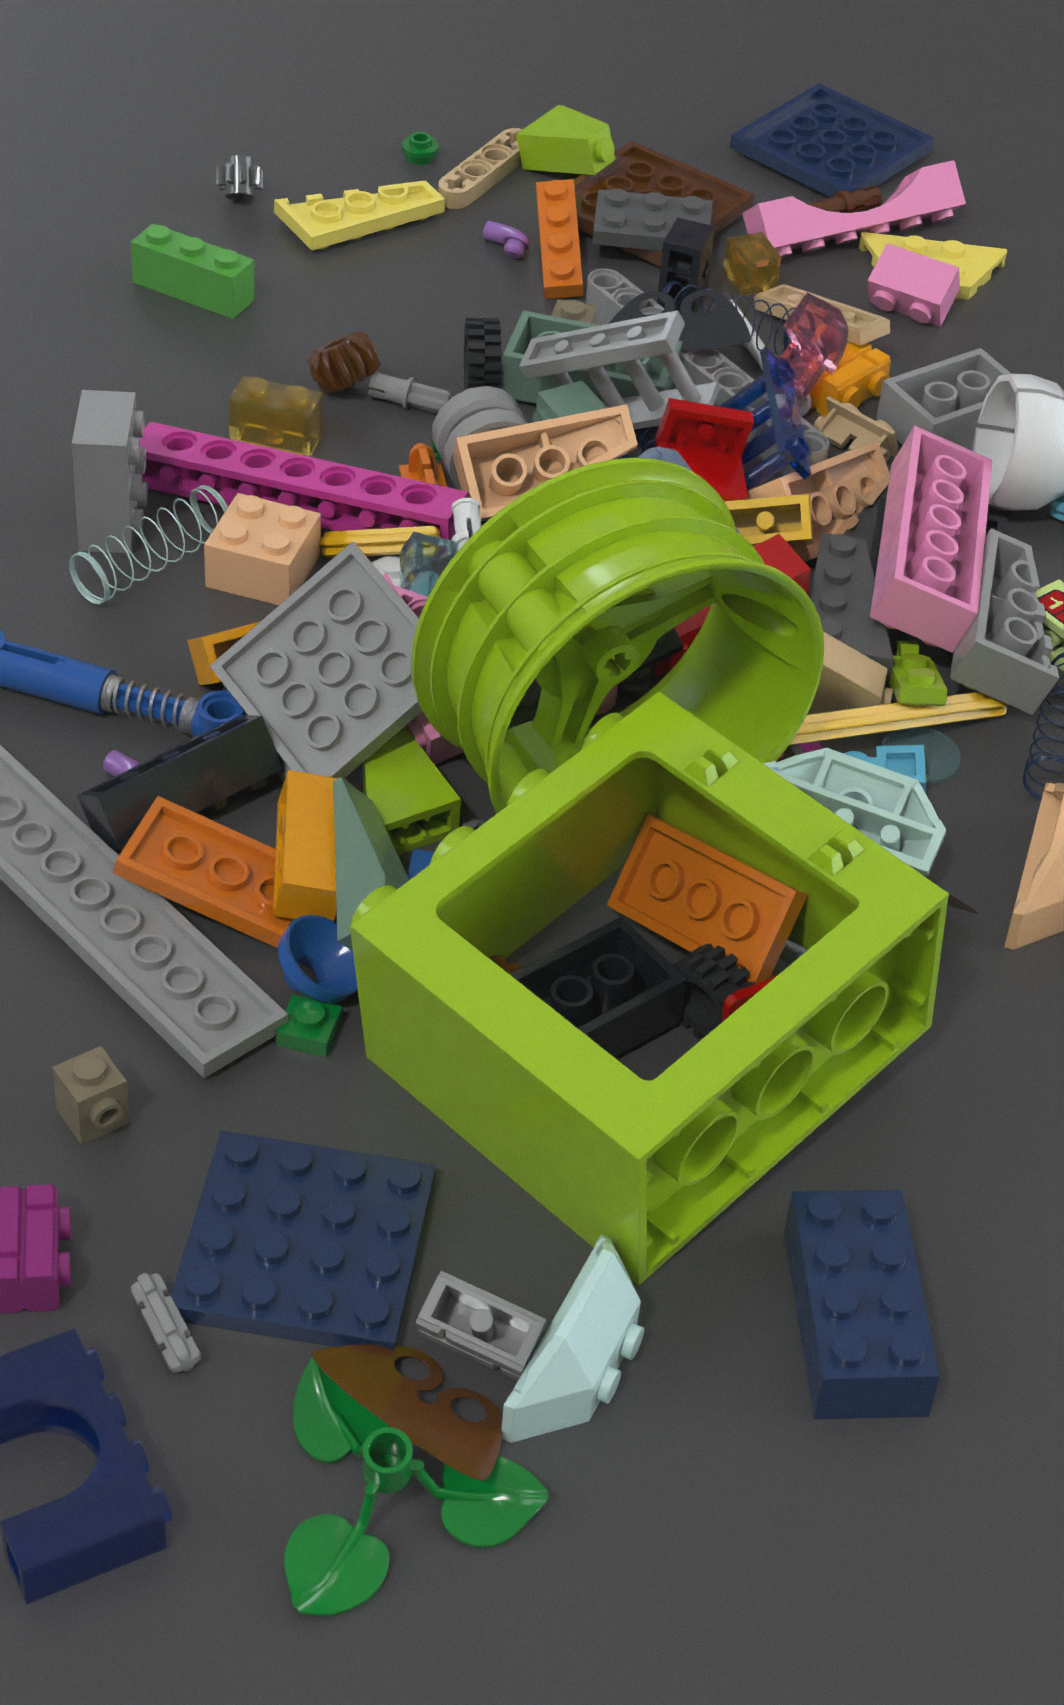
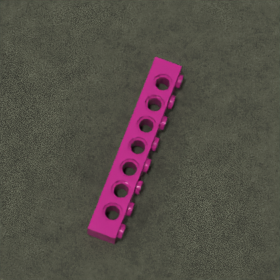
(342, 493)

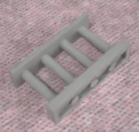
(622, 344)

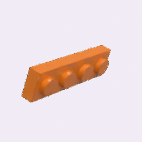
(559, 239)

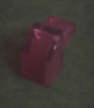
(817, 342)

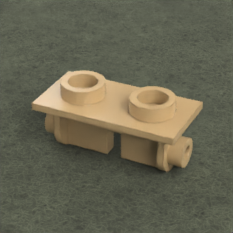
(847, 422)

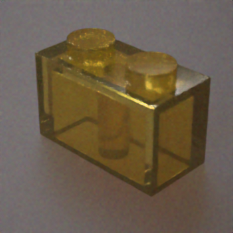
(276, 415)

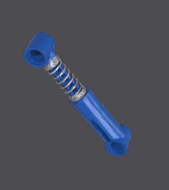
(102, 690)

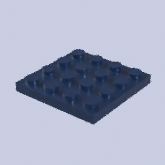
(831, 142)
(304, 1242)

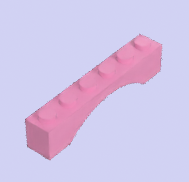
(792, 224)

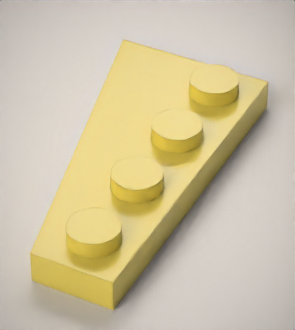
(358, 212)

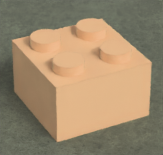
(262, 549)

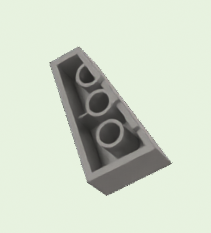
(1006, 643)

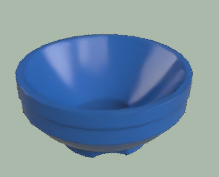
(314, 943)

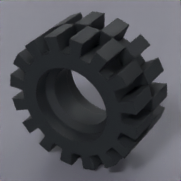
(482, 352)
(709, 982)

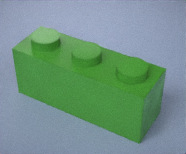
(193, 270)

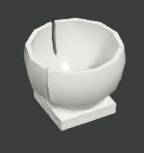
(1031, 461)

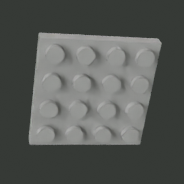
(329, 668)

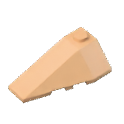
(515, 459)
(836, 489)

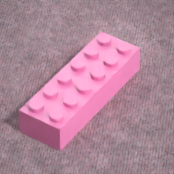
(932, 540)

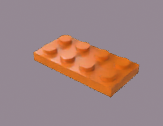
(204, 869)
(706, 897)

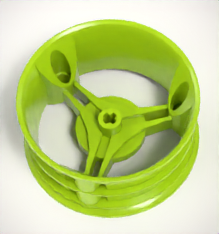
(577, 594)

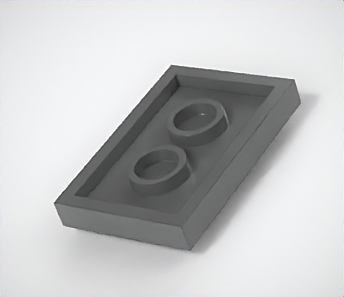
(643, 219)

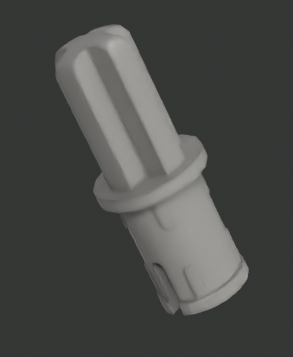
(407, 392)

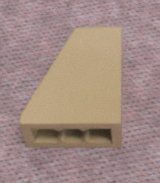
(849, 680)

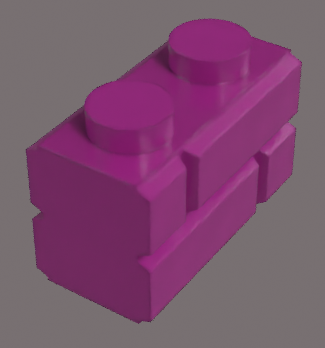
(30, 1248)

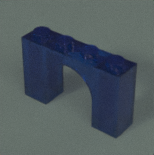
(109, 1516)

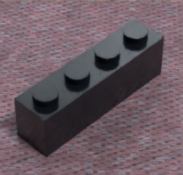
(192, 775)

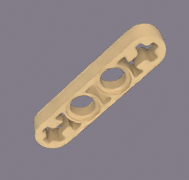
(481, 170)

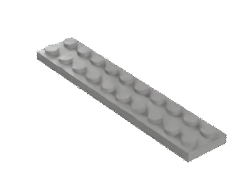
(126, 931)

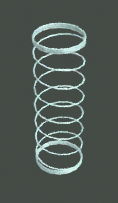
(195, 509)

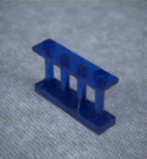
(786, 420)

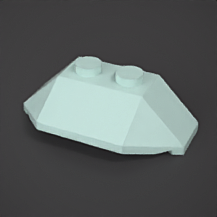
(872, 800)
(579, 1351)

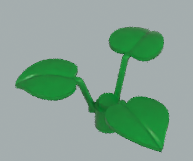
(338, 1566)

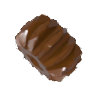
(343, 362)

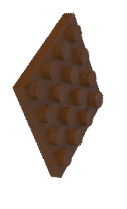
(648, 171)

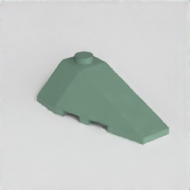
(362, 854)

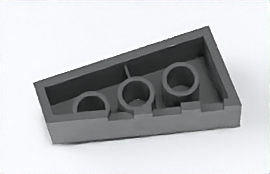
(844, 597)

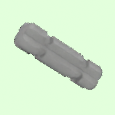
(165, 1323)

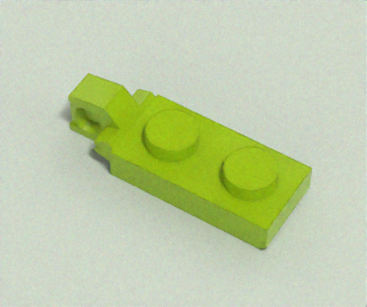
(916, 678)

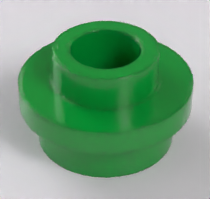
(420, 148)

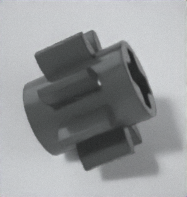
(239, 177)

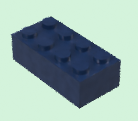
(860, 1305)

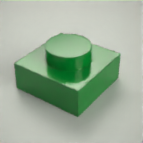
(309, 1026)

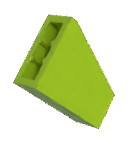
(566, 143)
(410, 794)

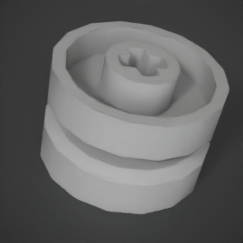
(472, 413)

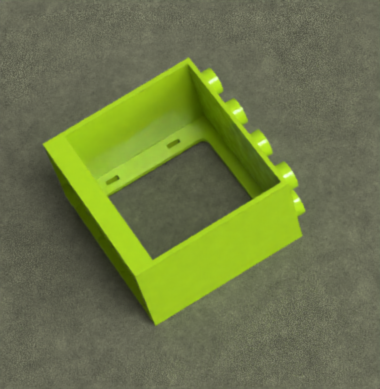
(548, 1101)

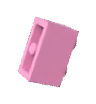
(913, 285)

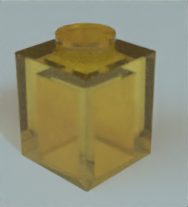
(751, 263)

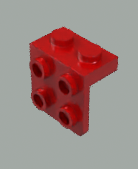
(709, 442)

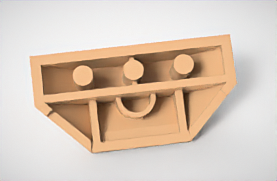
(1041, 890)

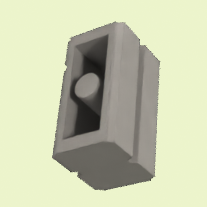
(480, 1325)

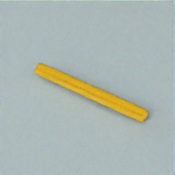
(896, 717)

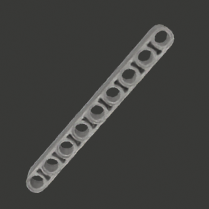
(613, 291)

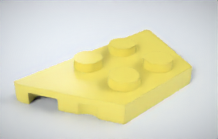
(973, 261)

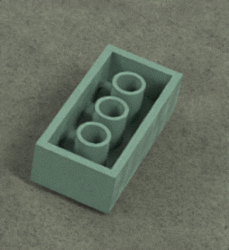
(537, 325)

